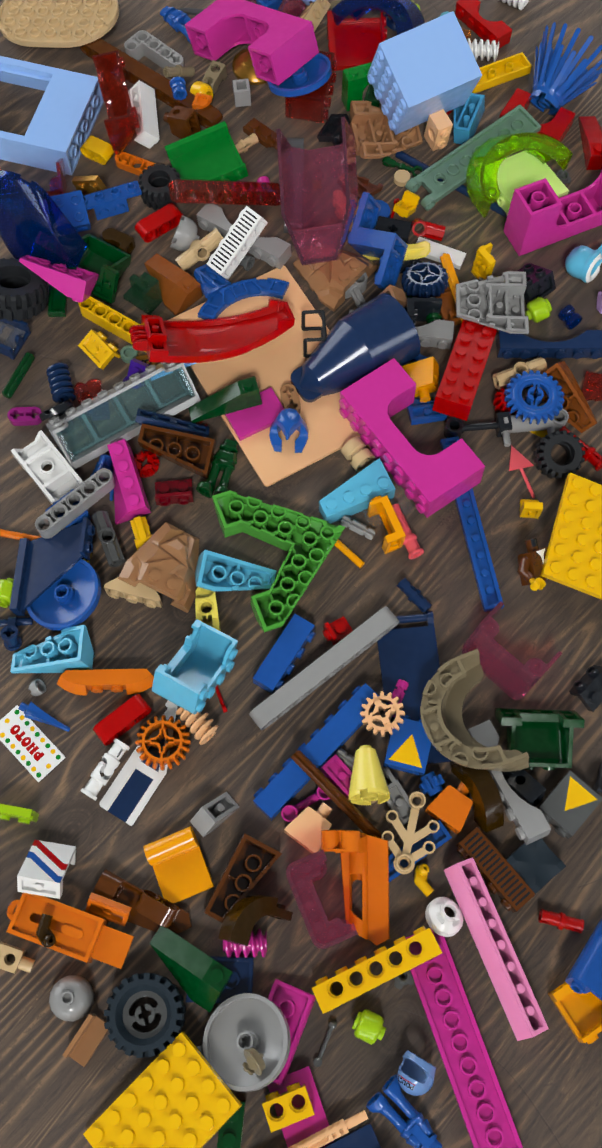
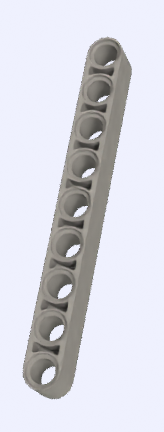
(323, 668)

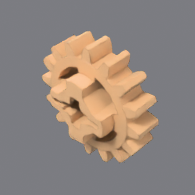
(389, 710)

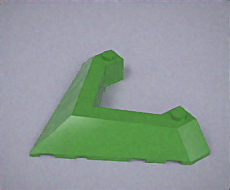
(303, 537)

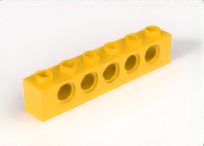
(323, 990)

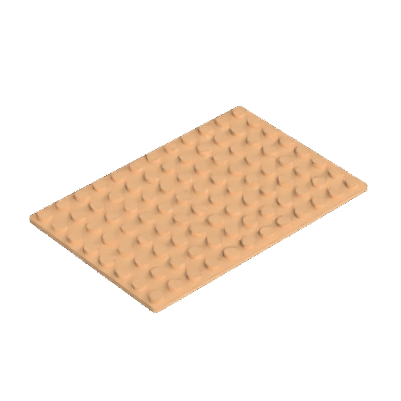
(273, 368)

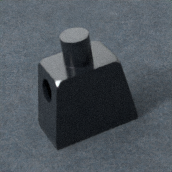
(529, 788)

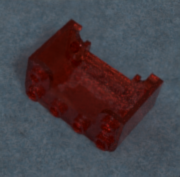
(314, 104)

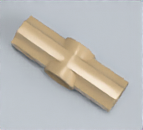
(192, 256)
(502, 378)

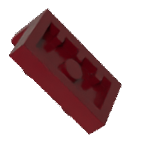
(174, 492)

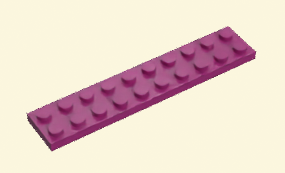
(463, 1051)

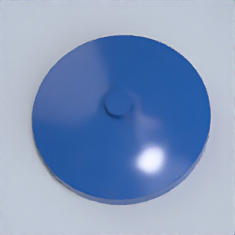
(306, 79)
(68, 599)

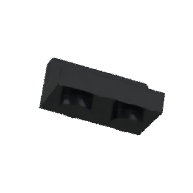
(589, 688)

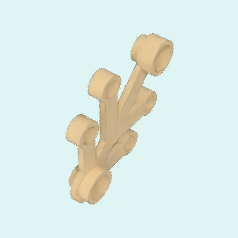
(409, 836)

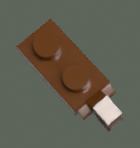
(265, 135)

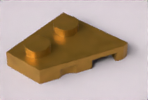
(88, 184)

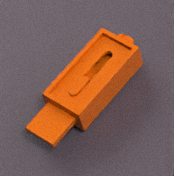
(76, 931)

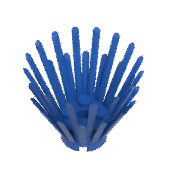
(552, 79)

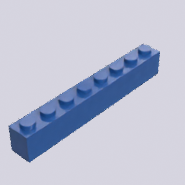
(319, 750)

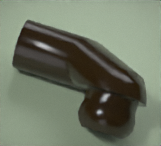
(44, 933)

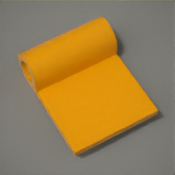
(179, 865)

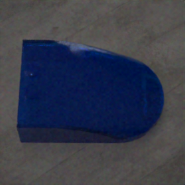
(35, 224)

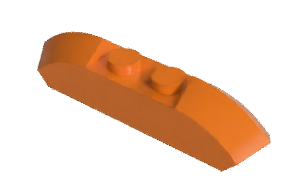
(97, 680)

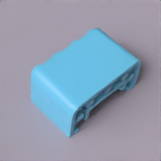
(196, 668)

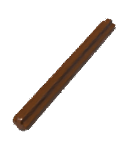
(334, 794)

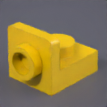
(530, 508)

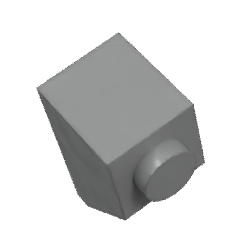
(214, 814)

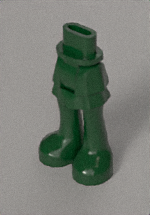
(224, 461)

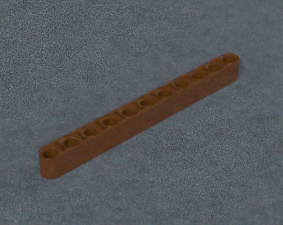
(137, 71)

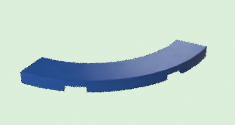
(240, 290)

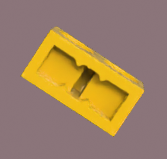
(290, 1113)

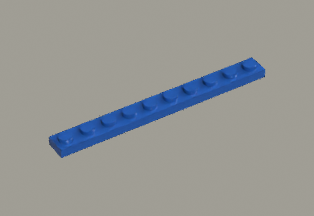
(476, 545)

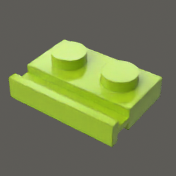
(22, 814)

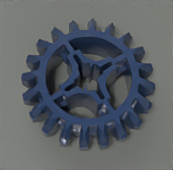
(425, 280)

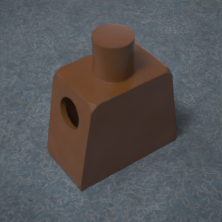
(182, 121)

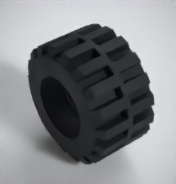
(155, 177)
(573, 451)

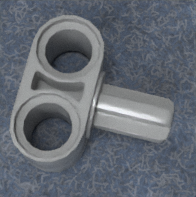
(357, 289)

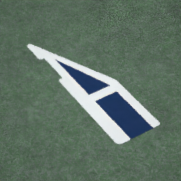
(137, 780)

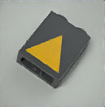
(569, 804)

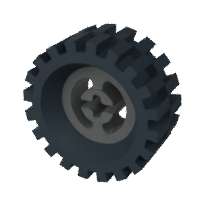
(122, 1022)

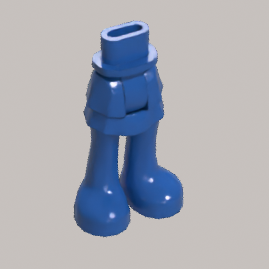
(176, 19)
(416, 1129)

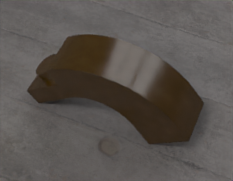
(485, 795)
(245, 913)

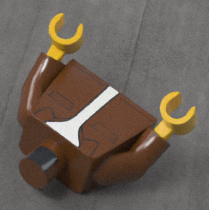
(531, 565)

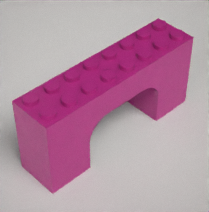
(277, 39)
(542, 218)
(426, 479)

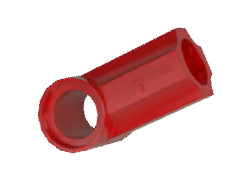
(429, 230)

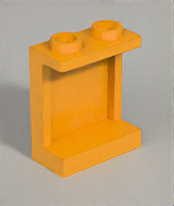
(396, 535)
(579, 1011)

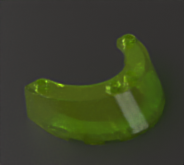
(487, 159)

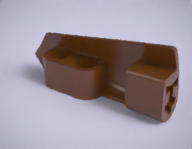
(147, 908)

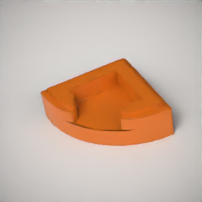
(201, 101)

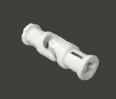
(108, 764)

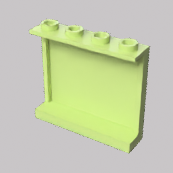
(523, 170)

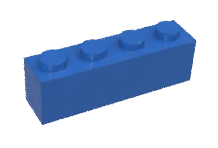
(284, 654)

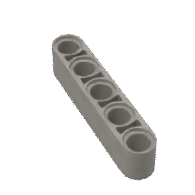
(71, 511)

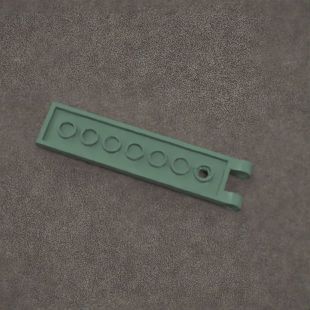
(454, 166)

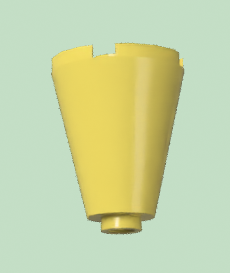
(367, 778)

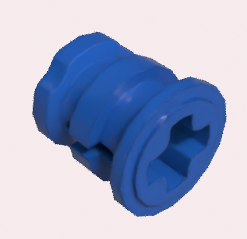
(178, 88)

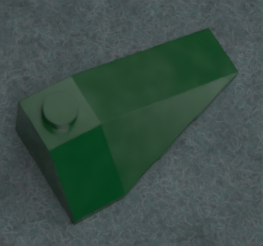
(232, 398)

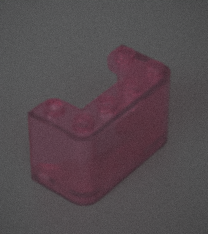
(300, 879)

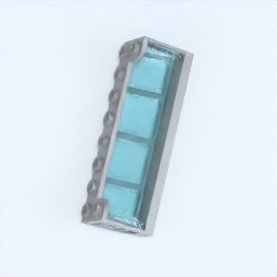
(111, 416)

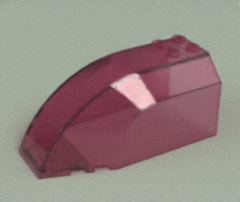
(318, 196)

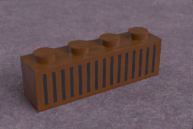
(495, 870)

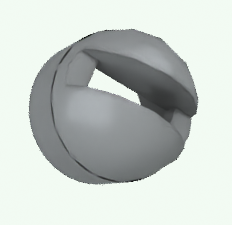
(37, 687)

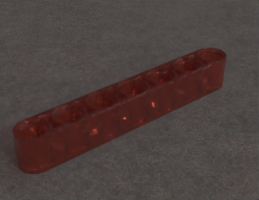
(254, 192)

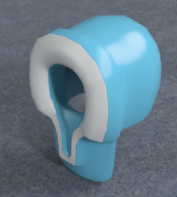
(584, 263)

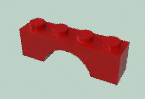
(469, 14)

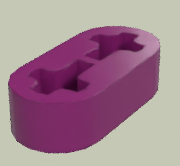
(25, 416)

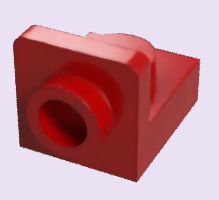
(336, 630)

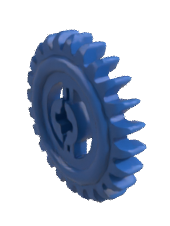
(526, 407)

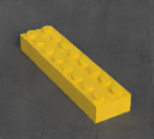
(503, 71)

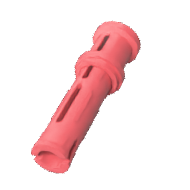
(411, 539)

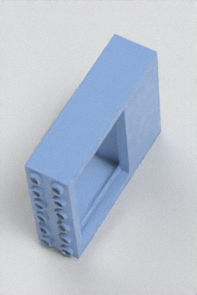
(61, 119)

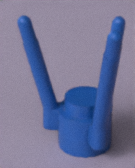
(105, 462)

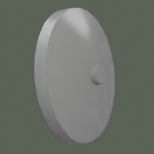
(243, 1024)

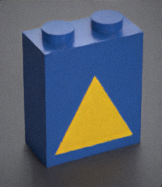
(408, 748)

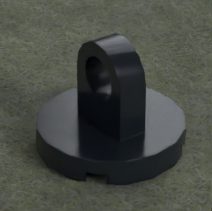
(58, 409)

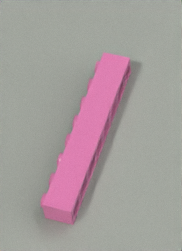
(496, 950)

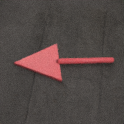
(518, 461)

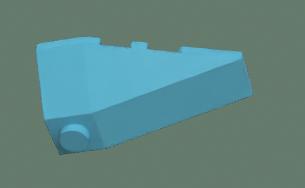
(226, 573)
(57, 654)

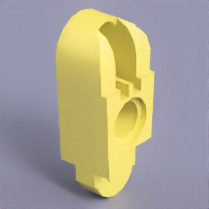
(204, 599)

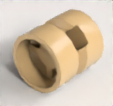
(358, 454)

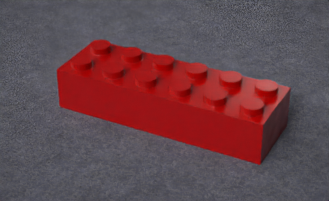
(464, 370)

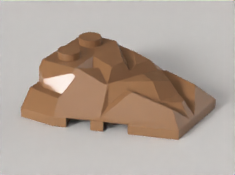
(373, 134)
(334, 278)
(166, 565)

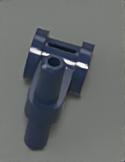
(10, 632)

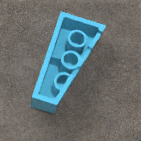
(357, 493)

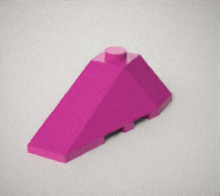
(72, 283)

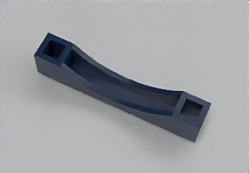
(521, 346)

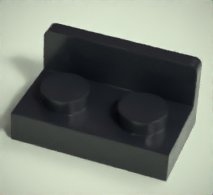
(333, 129)

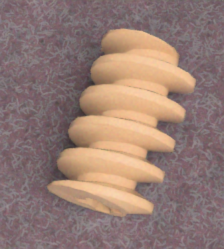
(198, 725)

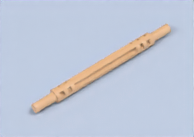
(331, 1132)

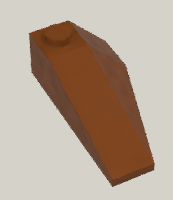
(177, 287)
(575, 403)

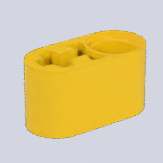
(97, 150)

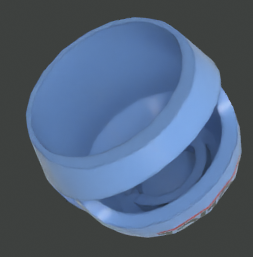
(415, 1074)

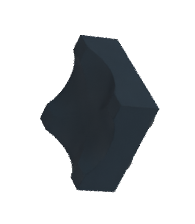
(535, 864)

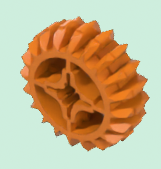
(154, 742)

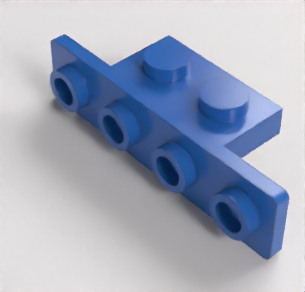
(112, 200)

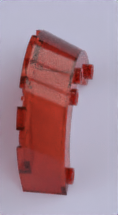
(122, 117)

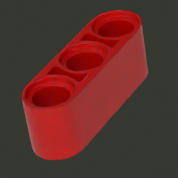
(158, 223)
(122, 719)

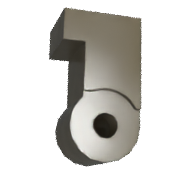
(213, 76)

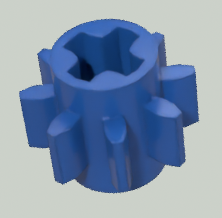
(431, 784)

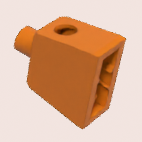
(451, 807)

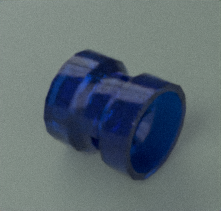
(570, 317)

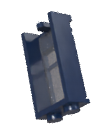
(13, 336)

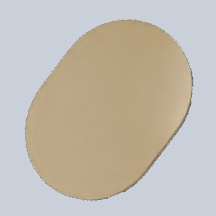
(57, 21)

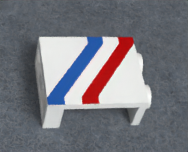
(45, 868)

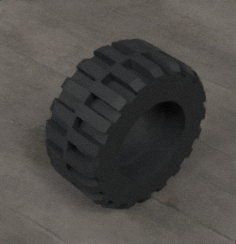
(21, 291)

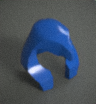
(288, 422)

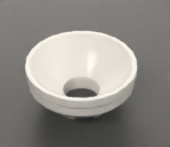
(439, 921)

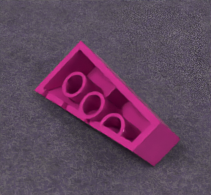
(129, 493)

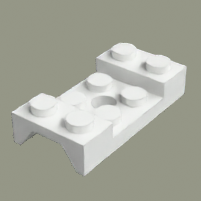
(58, 479)

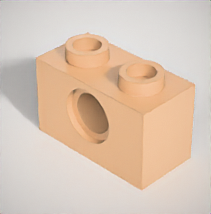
(438, 130)

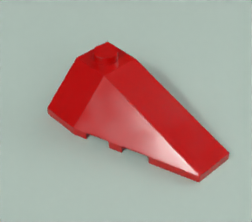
(591, 141)

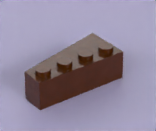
(181, 448)
(242, 873)

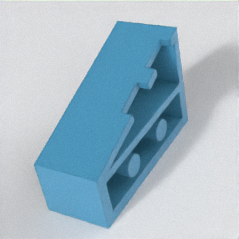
(468, 118)

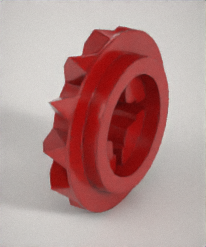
(150, 468)

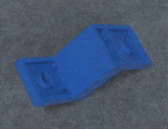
(377, 243)

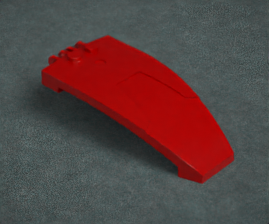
(212, 338)

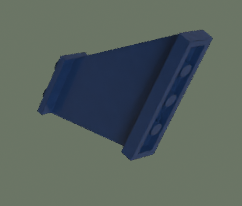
(46, 561)

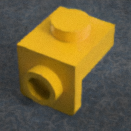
(407, 205)

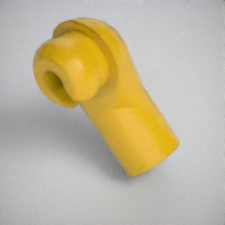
(420, 879)

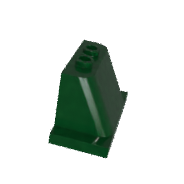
(107, 262)
(542, 734)

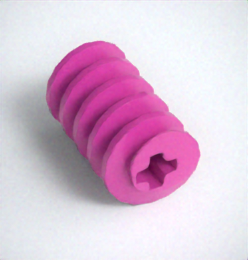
(256, 943)

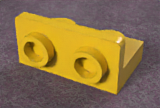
(484, 262)
(98, 348)

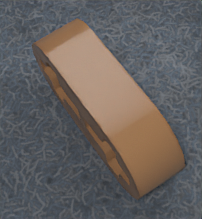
(293, 399)

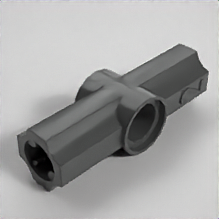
(105, 529)

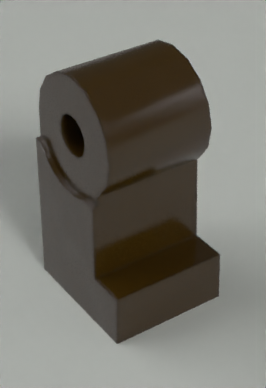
(119, 240)

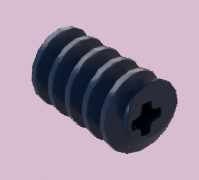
(60, 382)

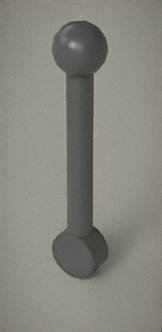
(317, 1061)

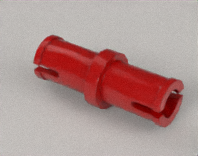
(561, 921)

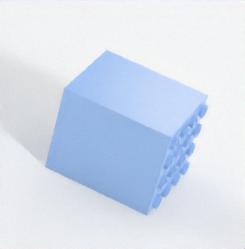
(423, 72)

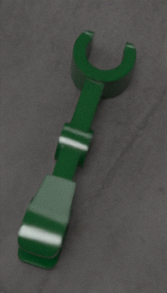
(389, 162)

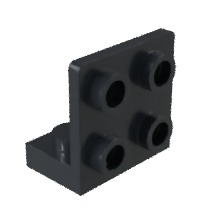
(538, 281)
(420, 307)

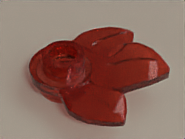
(87, 390)

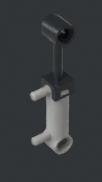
(506, 424)

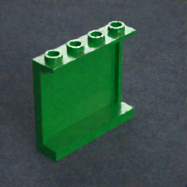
(207, 156)

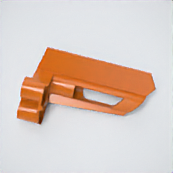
(364, 860)

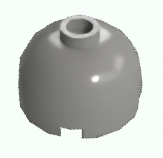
(185, 234)
(71, 998)

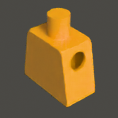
(425, 375)

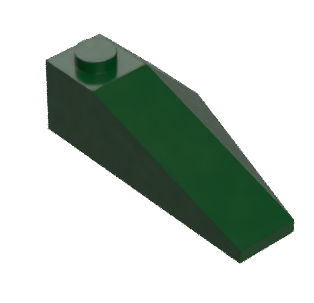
(193, 969)

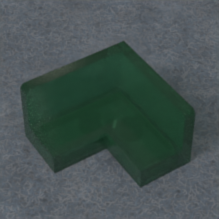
(144, 293)

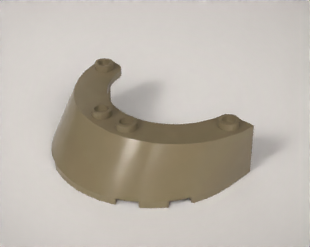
(444, 723)

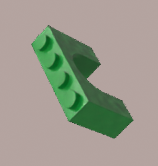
(354, 83)

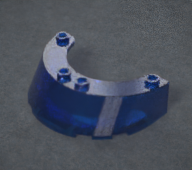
(402, 12)

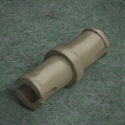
(178, 71)

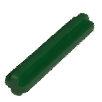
(18, 375)

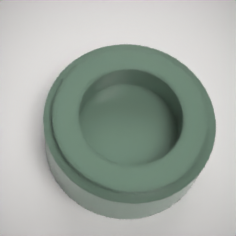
(128, 353)

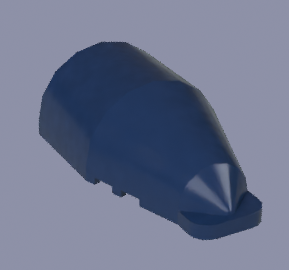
(358, 347)

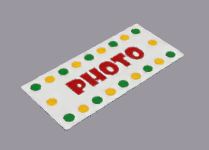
(29, 744)

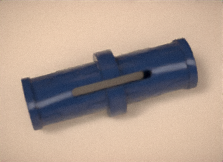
(414, 595)

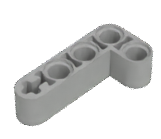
(147, 45)

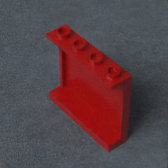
(355, 40)

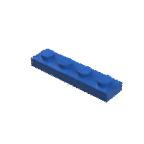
(437, 838)

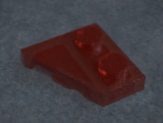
(592, 386)

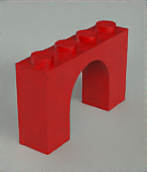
(556, 128)

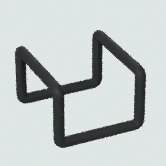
(323, 329)

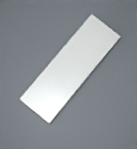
(438, 250)

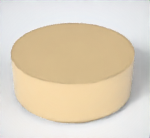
(401, 177)

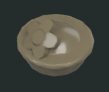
(254, 1062)

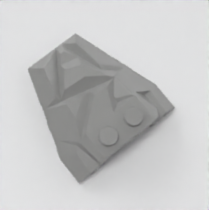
(495, 302)

